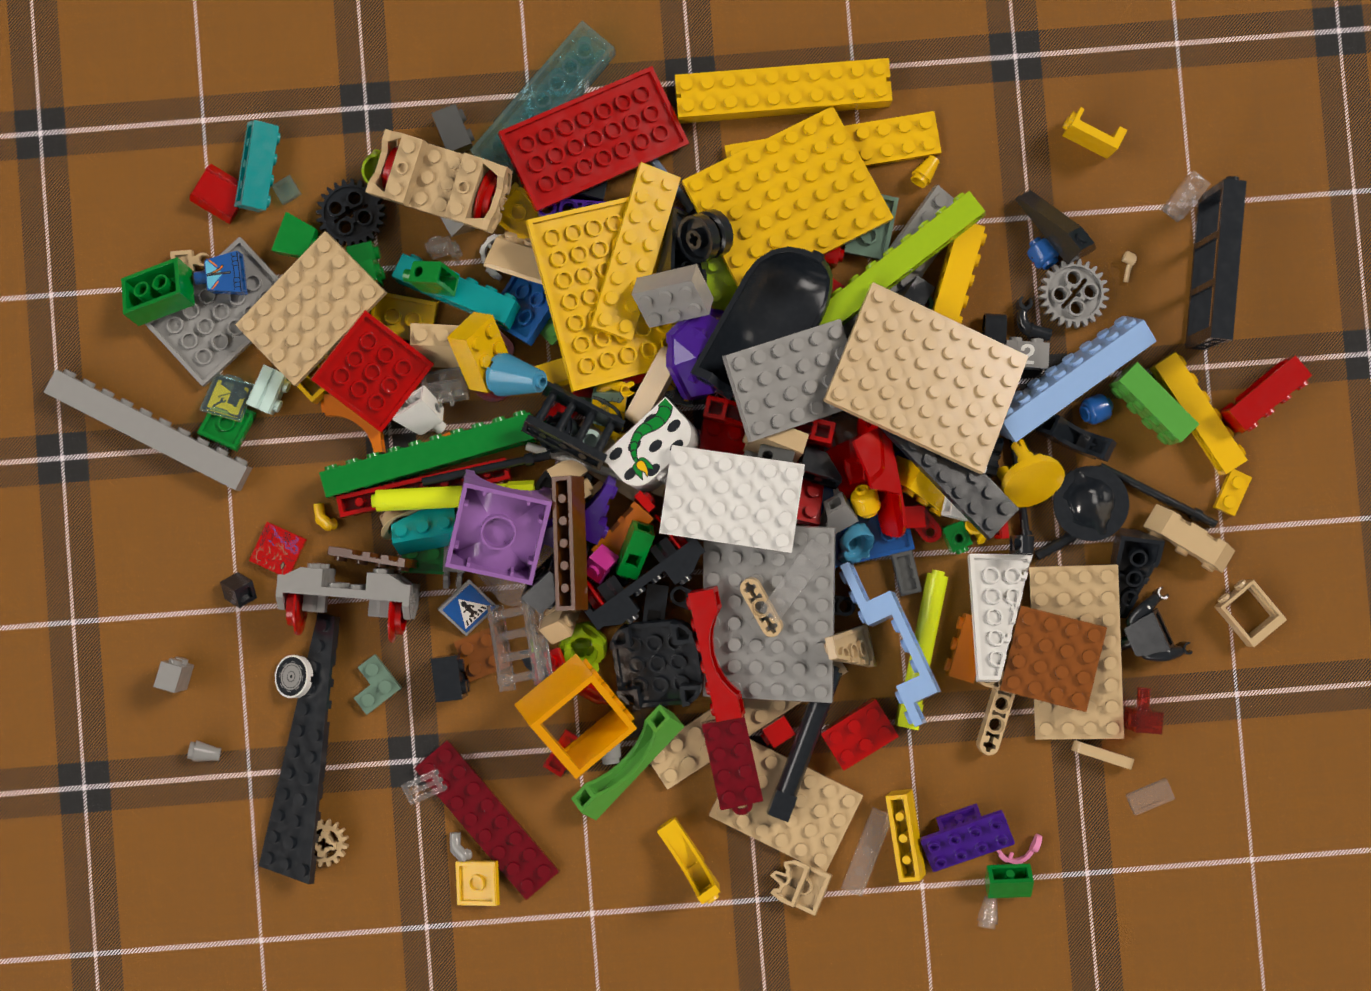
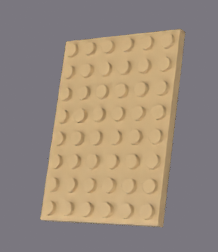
(926, 378)

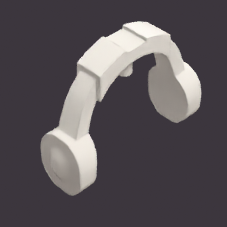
(483, 250)

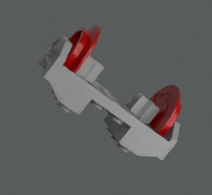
(309, 588)

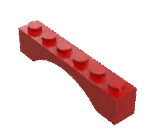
(726, 412)
(725, 697)

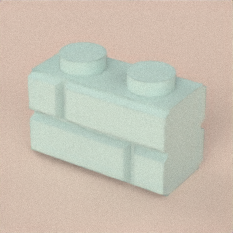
(269, 390)

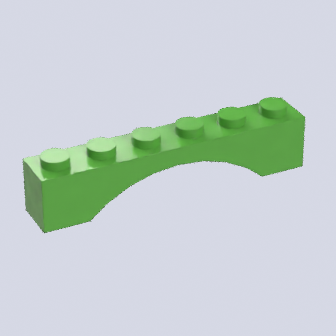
(601, 792)

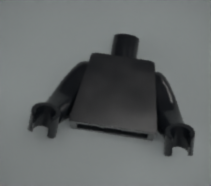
(1148, 633)

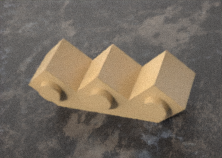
(1189, 538)

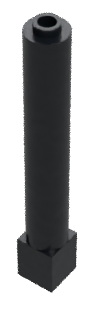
(799, 757)

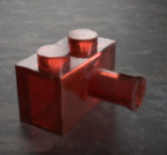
(1142, 717)

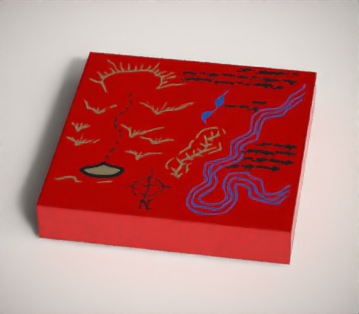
(277, 549)

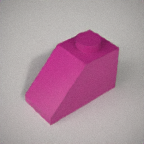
(601, 563)

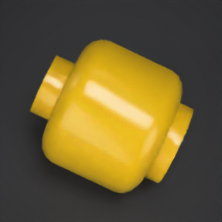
(865, 501)

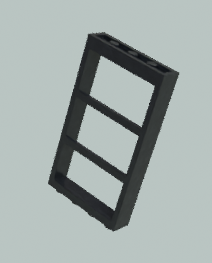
(1199, 335)

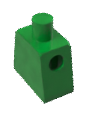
(294, 237)
(432, 277)

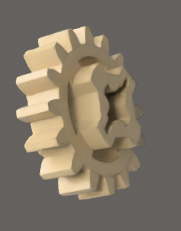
(334, 844)

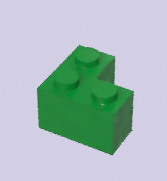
(367, 257)

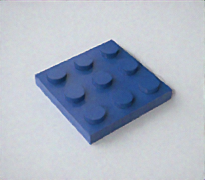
(533, 311)

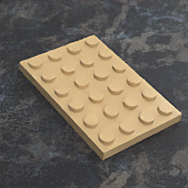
(310, 308)
(817, 819)

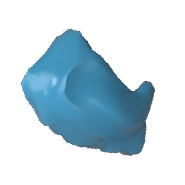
(856, 544)

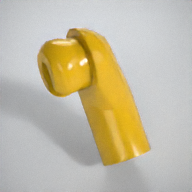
(323, 520)

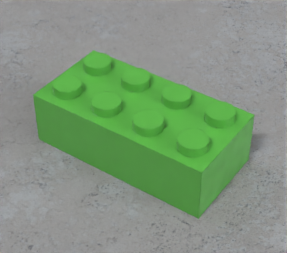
(1153, 404)

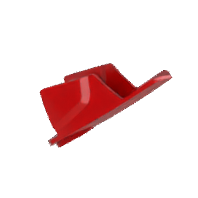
(872, 462)

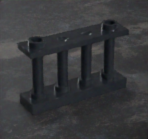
(565, 443)

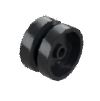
(705, 235)

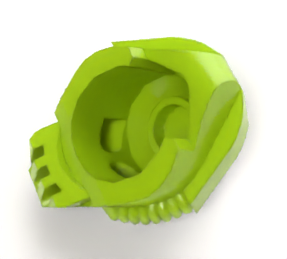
(586, 643)

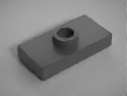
(906, 573)

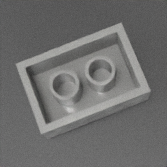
(672, 296)

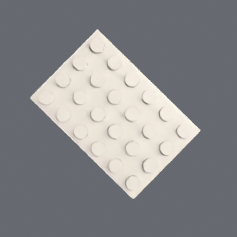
(731, 498)

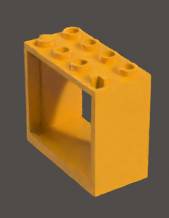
(556, 692)

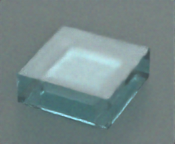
(286, 190)

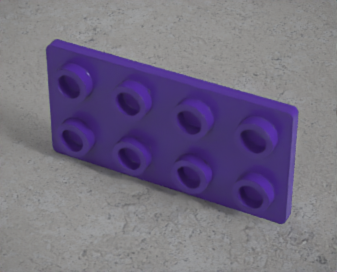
(966, 836)

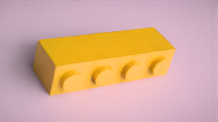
(905, 835)

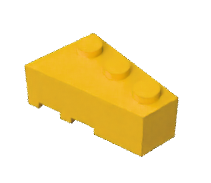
(917, 485)

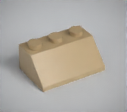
(513, 257)
(433, 343)

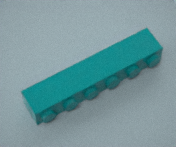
(468, 296)

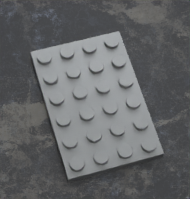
(206, 333)
(785, 379)

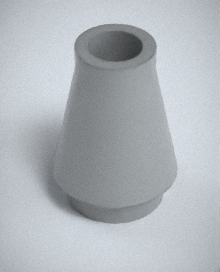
(203, 752)

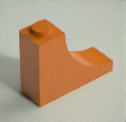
(334, 408)

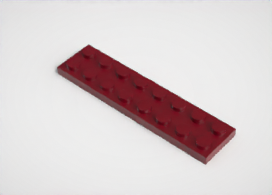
(489, 821)

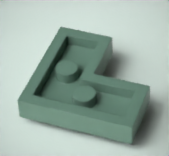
(382, 684)

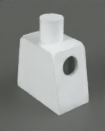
(421, 413)

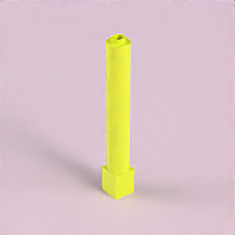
(429, 496)
(926, 630)

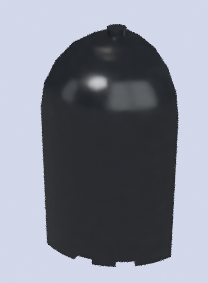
(775, 299)

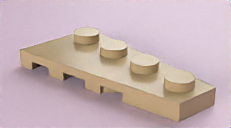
(851, 647)

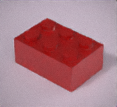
(858, 734)

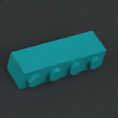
(257, 166)

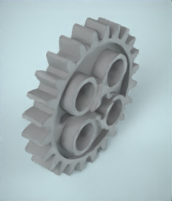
(1088, 305)

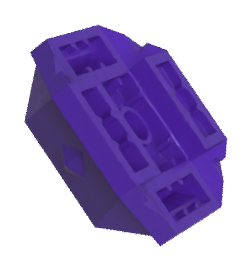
(684, 347)

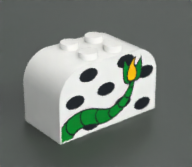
(645, 450)

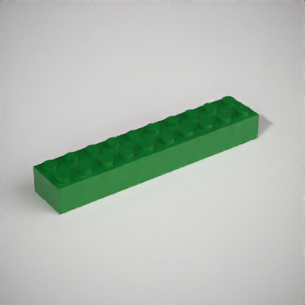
(426, 456)

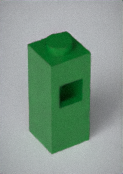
(634, 550)

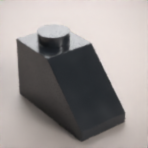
(820, 468)

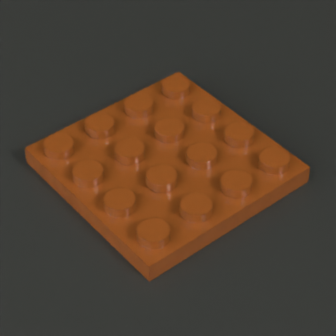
(1053, 658)

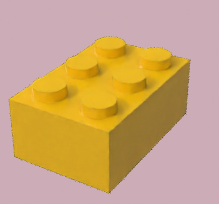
(474, 346)

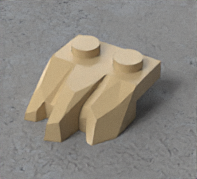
(801, 886)

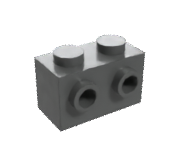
(452, 129)

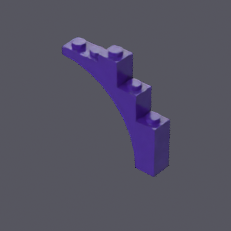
(595, 515)

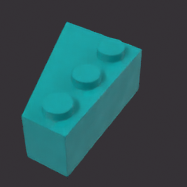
(423, 530)

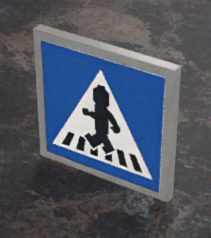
(466, 607)

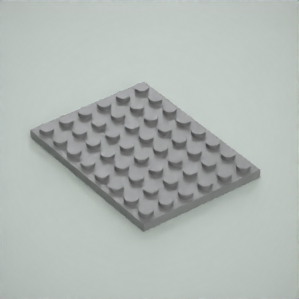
(794, 661)

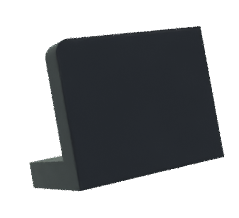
(238, 590)

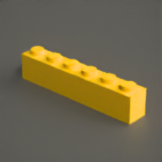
(1211, 432)

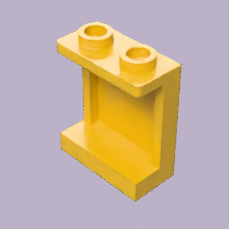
(1091, 137)

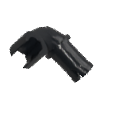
(1028, 328)

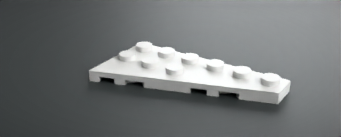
(995, 600)

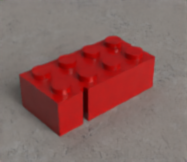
(1265, 394)

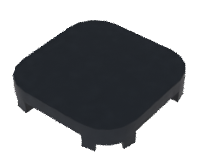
(657, 663)

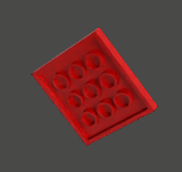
(372, 371)

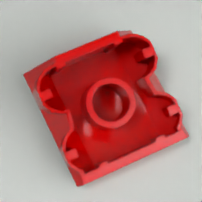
(216, 193)

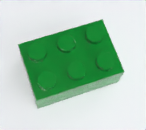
(157, 291)

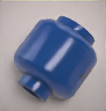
(1042, 253)
(1096, 409)

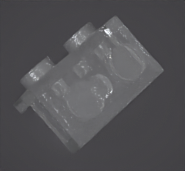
(443, 246)

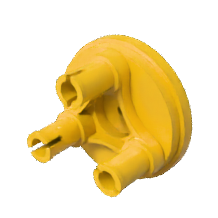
(1032, 478)

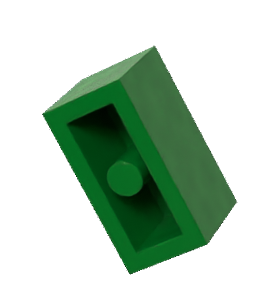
(1009, 881)

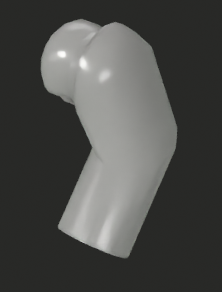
(457, 850)

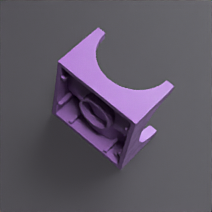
(498, 530)

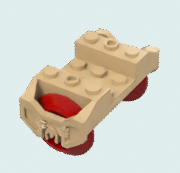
(440, 181)

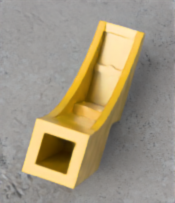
(690, 860)

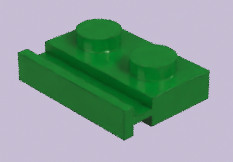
(428, 562)

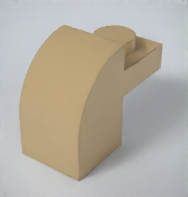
(572, 468)

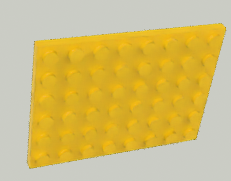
(792, 191)
(572, 262)

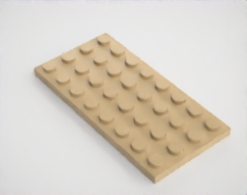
(1090, 596)

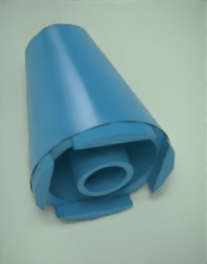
(513, 376)

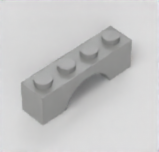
(837, 513)

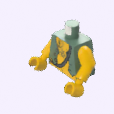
(613, 399)

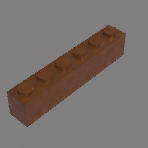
(569, 543)

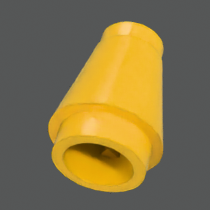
(925, 171)

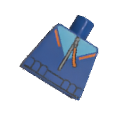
(224, 274)

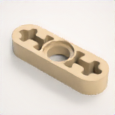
(752, 605)
(1102, 754)

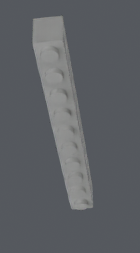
(148, 430)

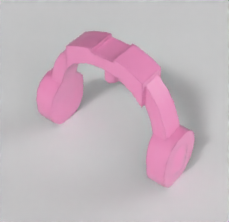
(1034, 847)

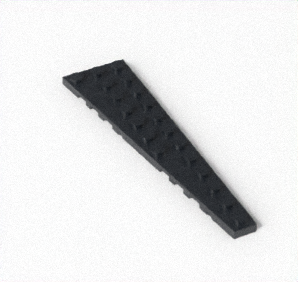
(295, 809)

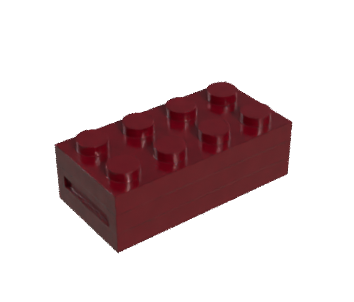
(732, 764)

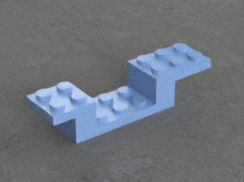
(884, 608)

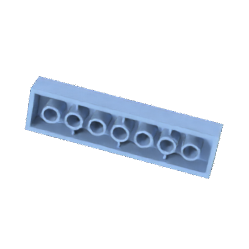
(1075, 375)

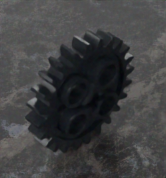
(342, 196)

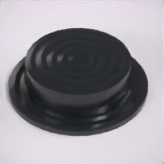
(1091, 503)

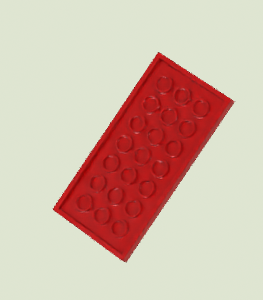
(593, 138)

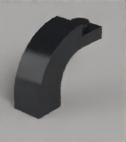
(1077, 439)

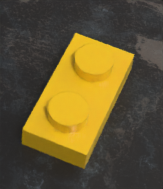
(1232, 492)

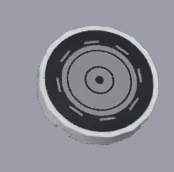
(293, 676)

